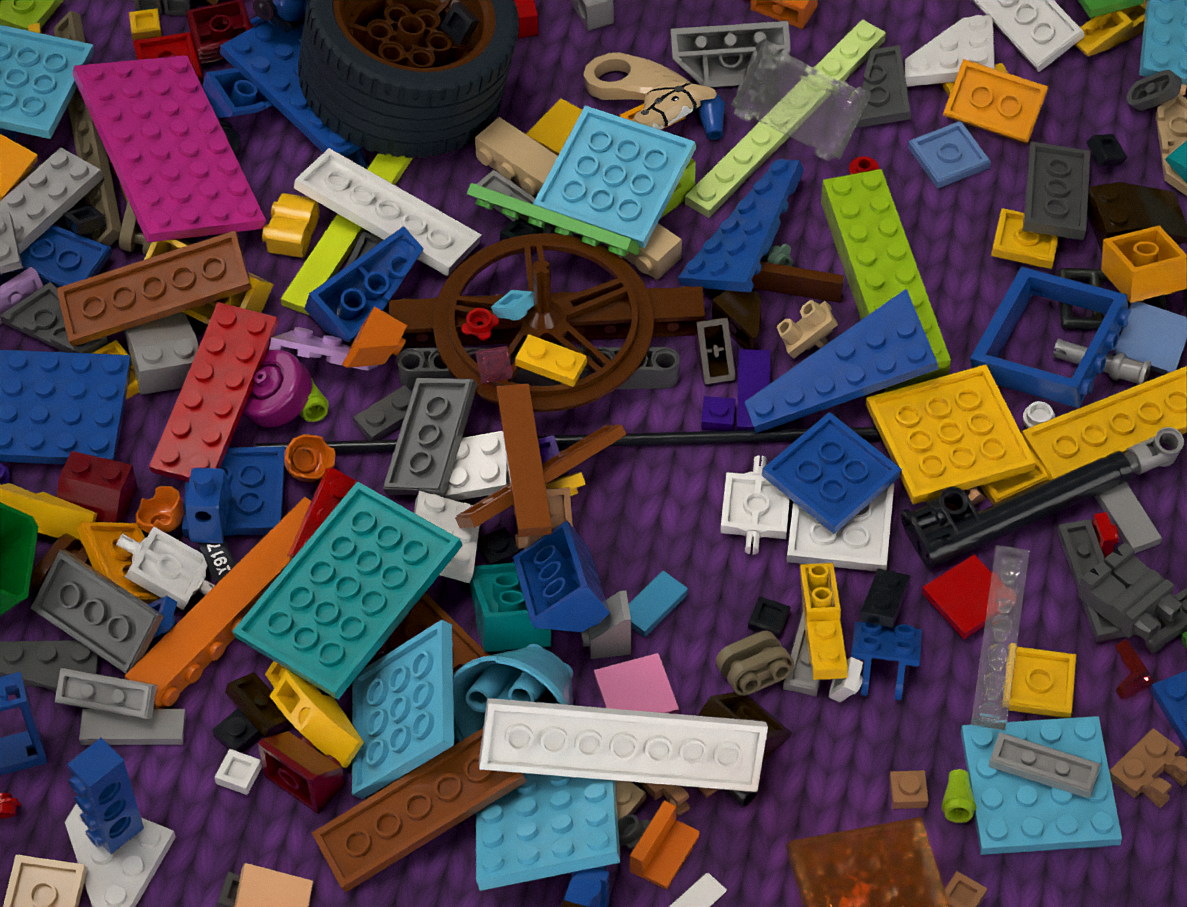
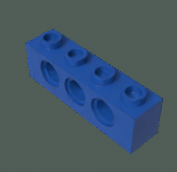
(105, 796)

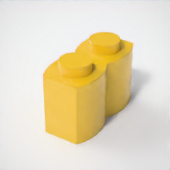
(291, 225)

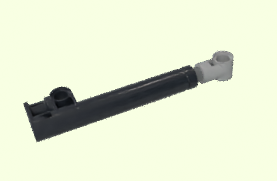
(947, 534)

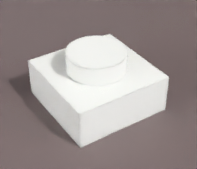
(847, 686)
(238, 771)

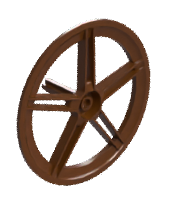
(549, 319)

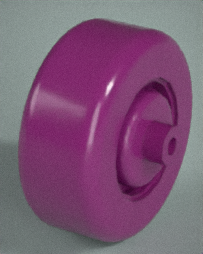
(278, 390)

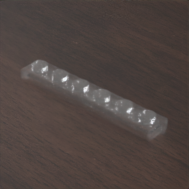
(1000, 638)

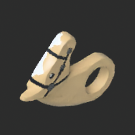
(664, 91)

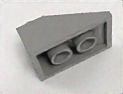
(162, 352)

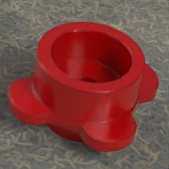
(476, 317)
(8, 805)

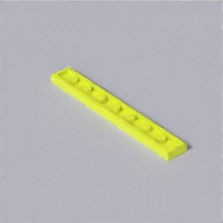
(336, 242)

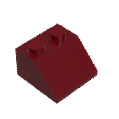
(98, 485)
(301, 769)

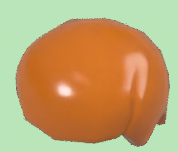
(308, 458)
(162, 511)

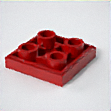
(962, 595)

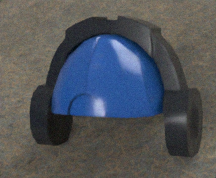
(284, 14)

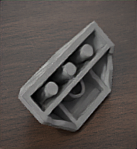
(721, 53)

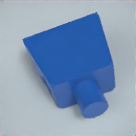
(209, 493)

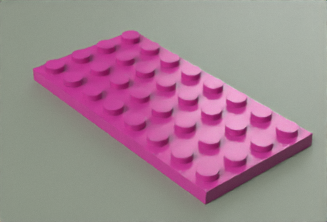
(168, 148)

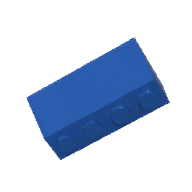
(561, 582)

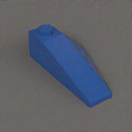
(233, 94)
(369, 281)

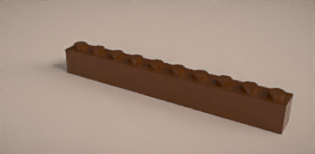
(673, 310)

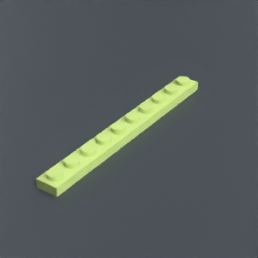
(764, 140)

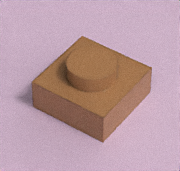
(908, 789)
(964, 892)

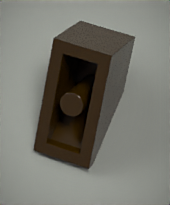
(743, 315)

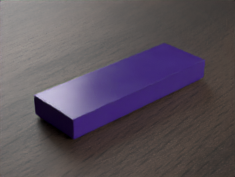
(752, 378)

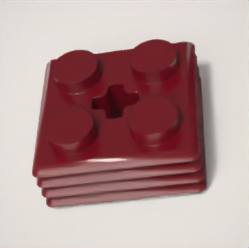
(215, 26)

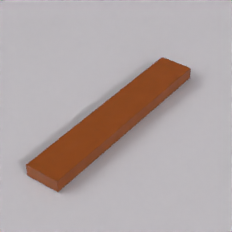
(524, 460)
(552, 469)

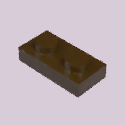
(254, 700)

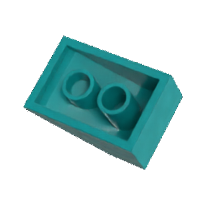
(502, 611)

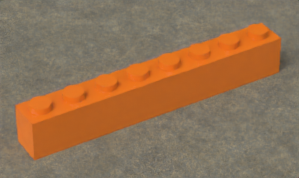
(209, 624)

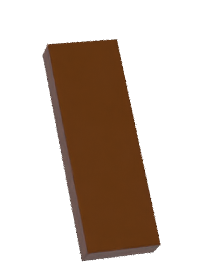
(799, 282)

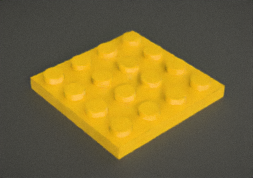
(950, 433)

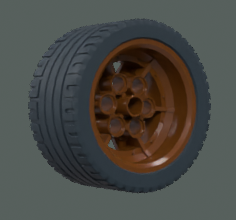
(398, 79)

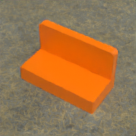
(663, 847)

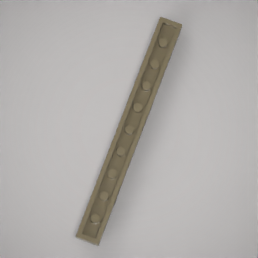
(89, 144)

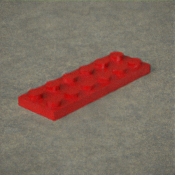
(214, 392)

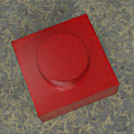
(1106, 532)

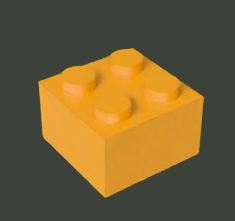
(1144, 264)

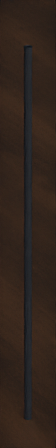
(630, 439)

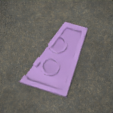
(313, 346)

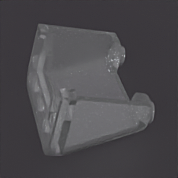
(799, 101)

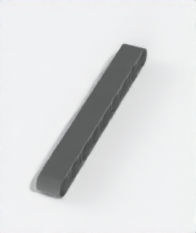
(656, 371)

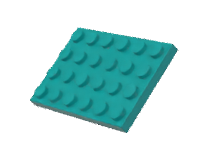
(347, 589)

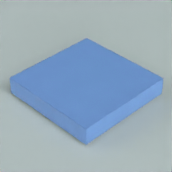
(949, 154)
(1154, 337)

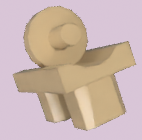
(810, 330)

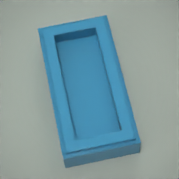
(655, 602)

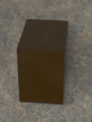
(714, 350)

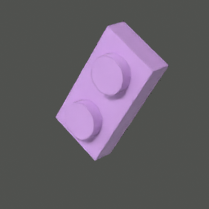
(18, 289)

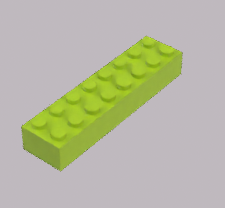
(878, 254)

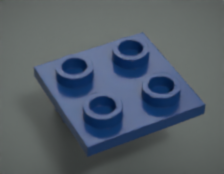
(881, 642)

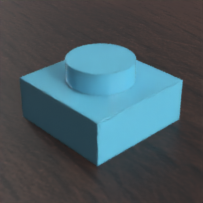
(513, 305)

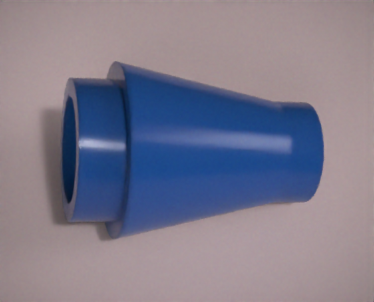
(712, 117)

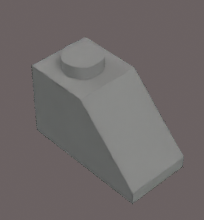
(613, 634)

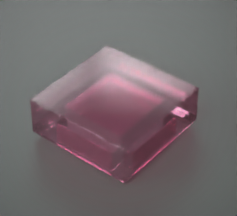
(494, 364)

